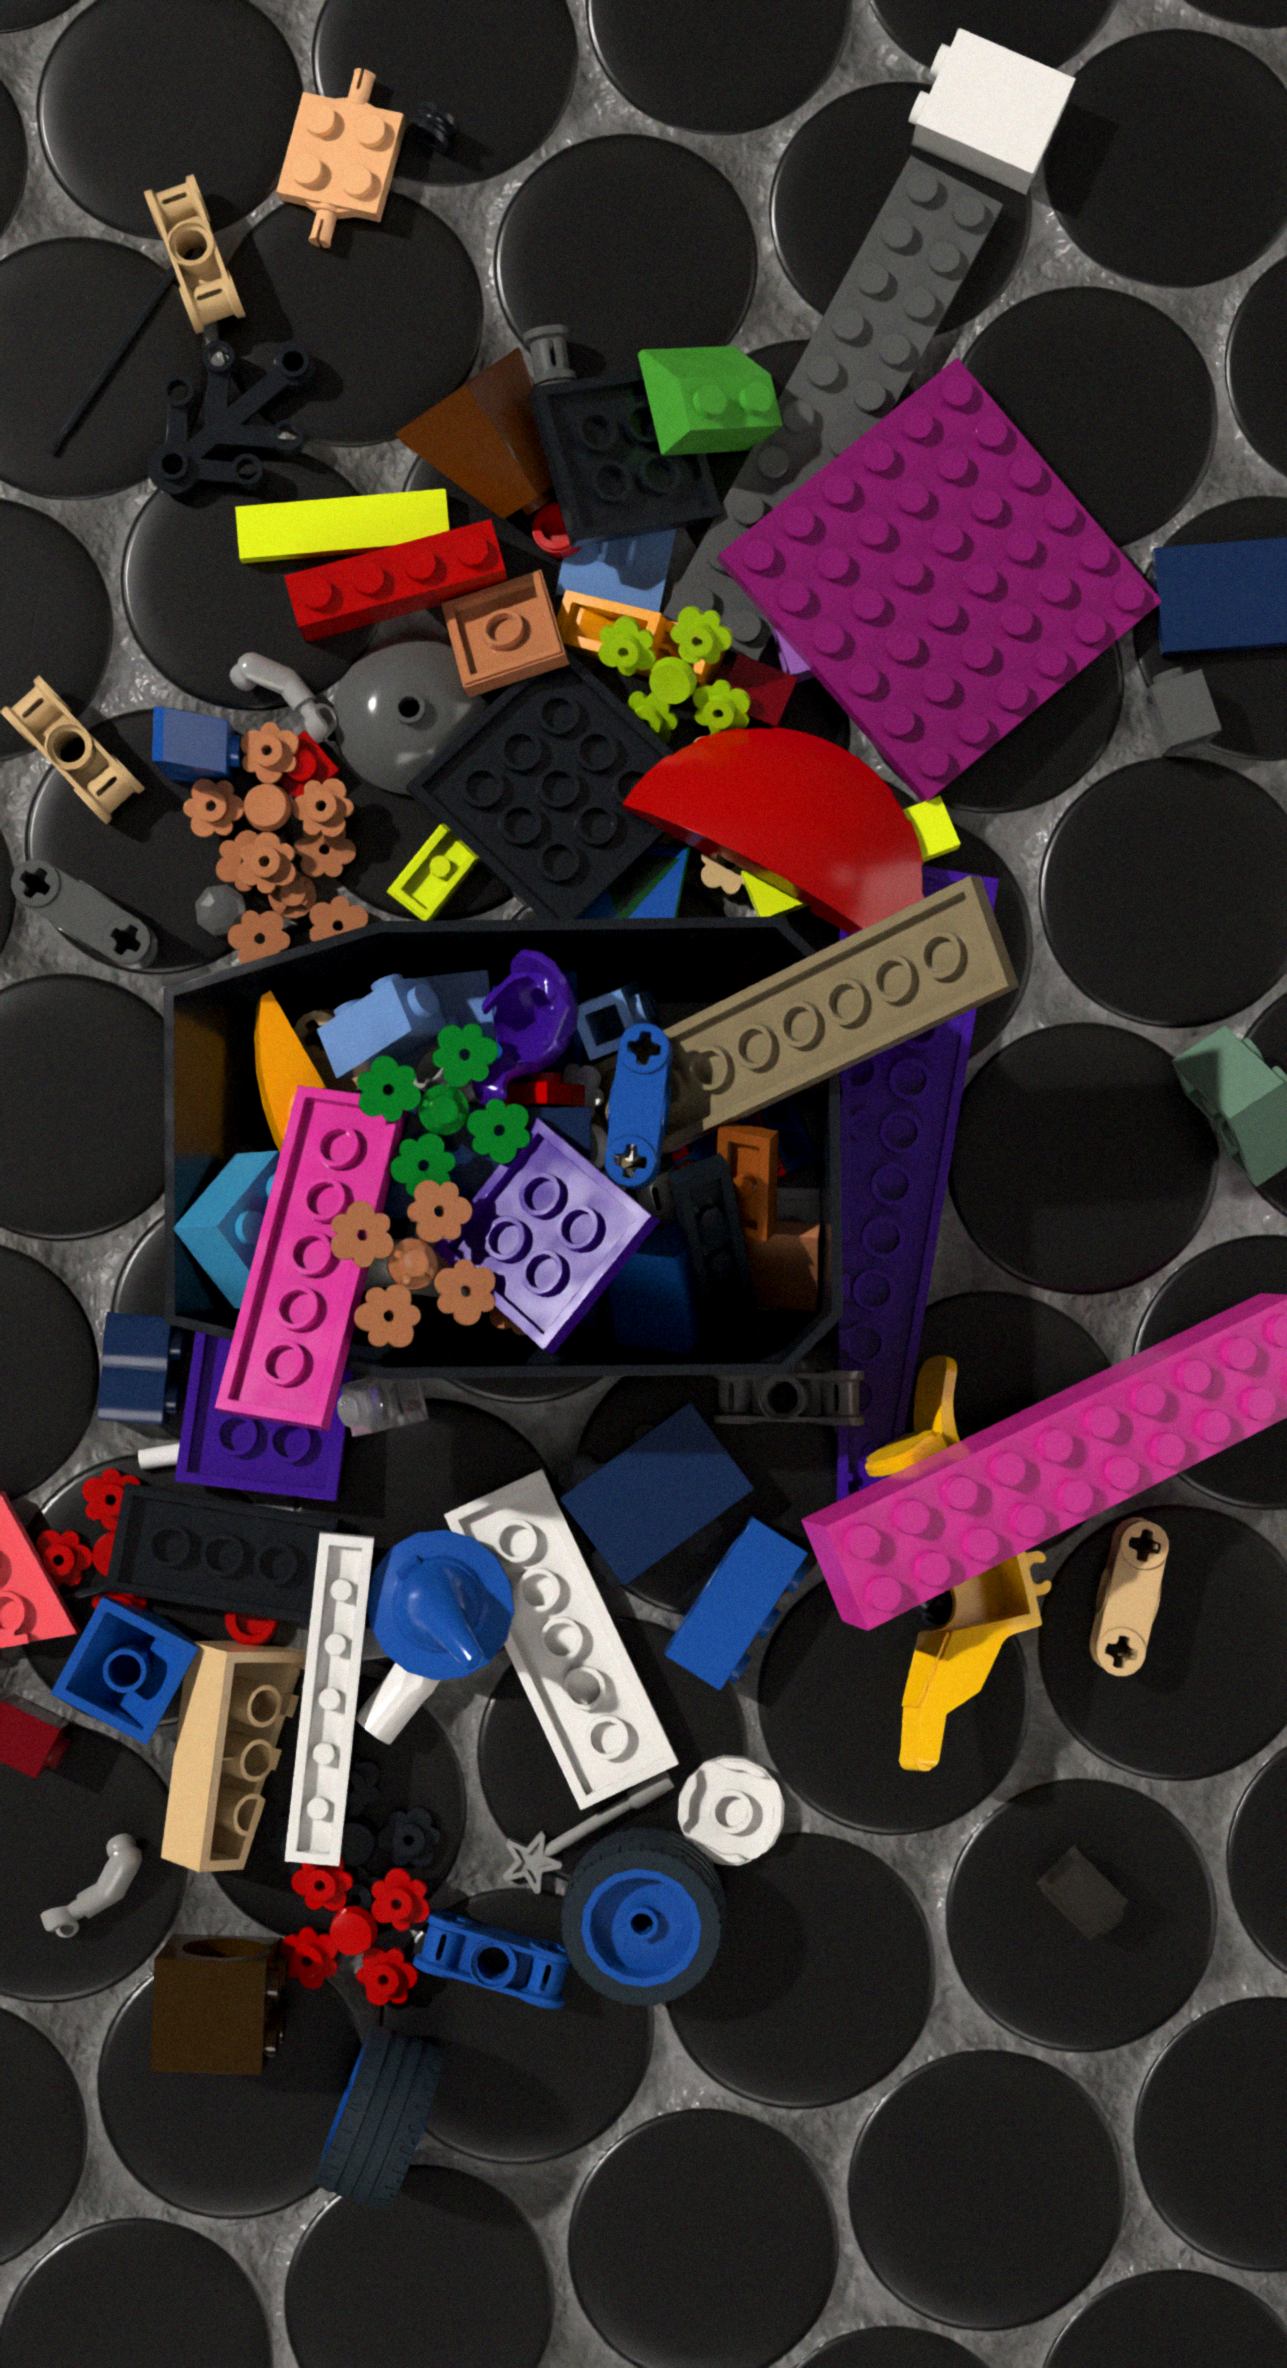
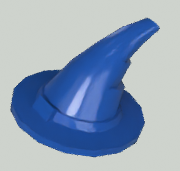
(440, 1605)

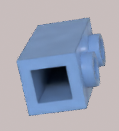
(610, 1014)
(384, 1023)

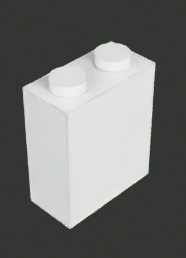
(990, 110)

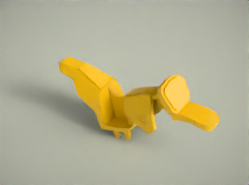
(955, 1656)

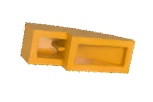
(584, 616)
(279, 1065)

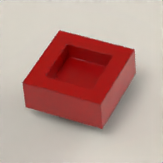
(311, 765)
(546, 1090)

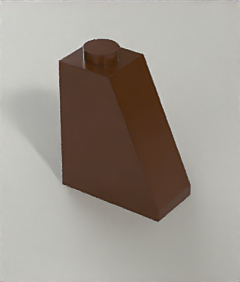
(487, 439)

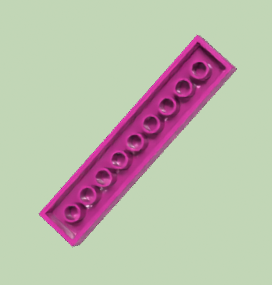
(1053, 1464)

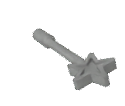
(538, 1858)

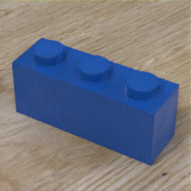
(738, 1603)

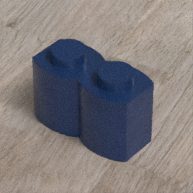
(139, 1368)

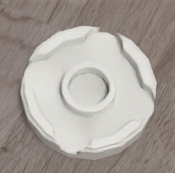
(731, 1809)

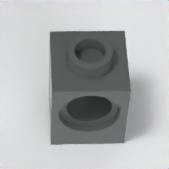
(1180, 710)

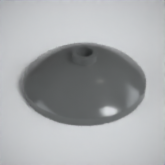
(373, 733)

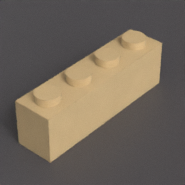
(225, 1749)

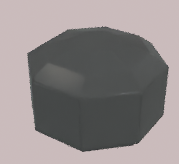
(220, 909)

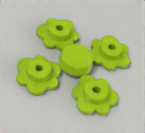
(673, 678)

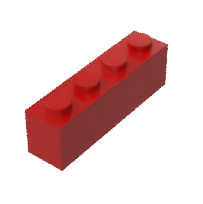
(395, 580)

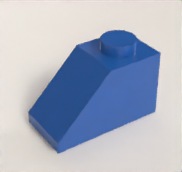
(194, 746)

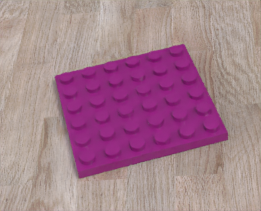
(939, 580)

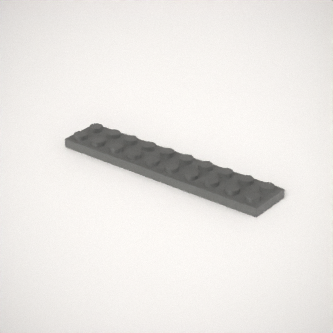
(847, 372)

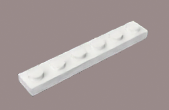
(329, 1699)

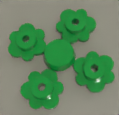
(444, 1107)

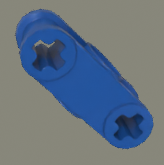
(639, 1106)
(463, 1959)

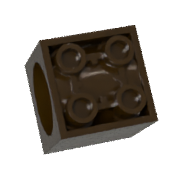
(217, 2004)

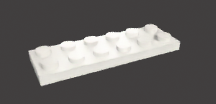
(567, 1643)

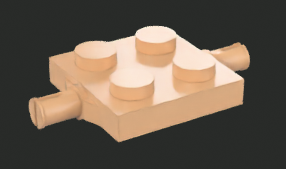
(341, 157)

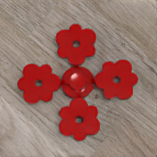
(79, 1556)
(355, 1930)

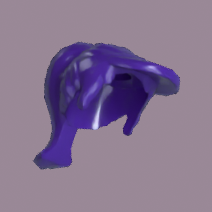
(532, 1021)

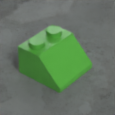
(708, 399)

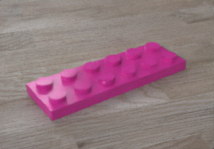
(299, 1295)

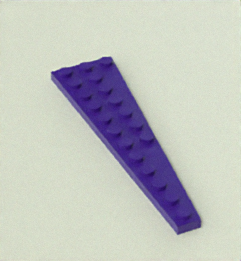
(894, 1174)

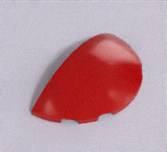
(792, 816)

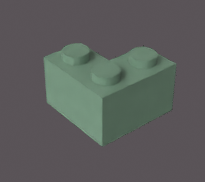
(1241, 1099)

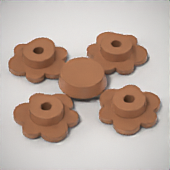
(268, 808)
(294, 899)
(412, 1263)

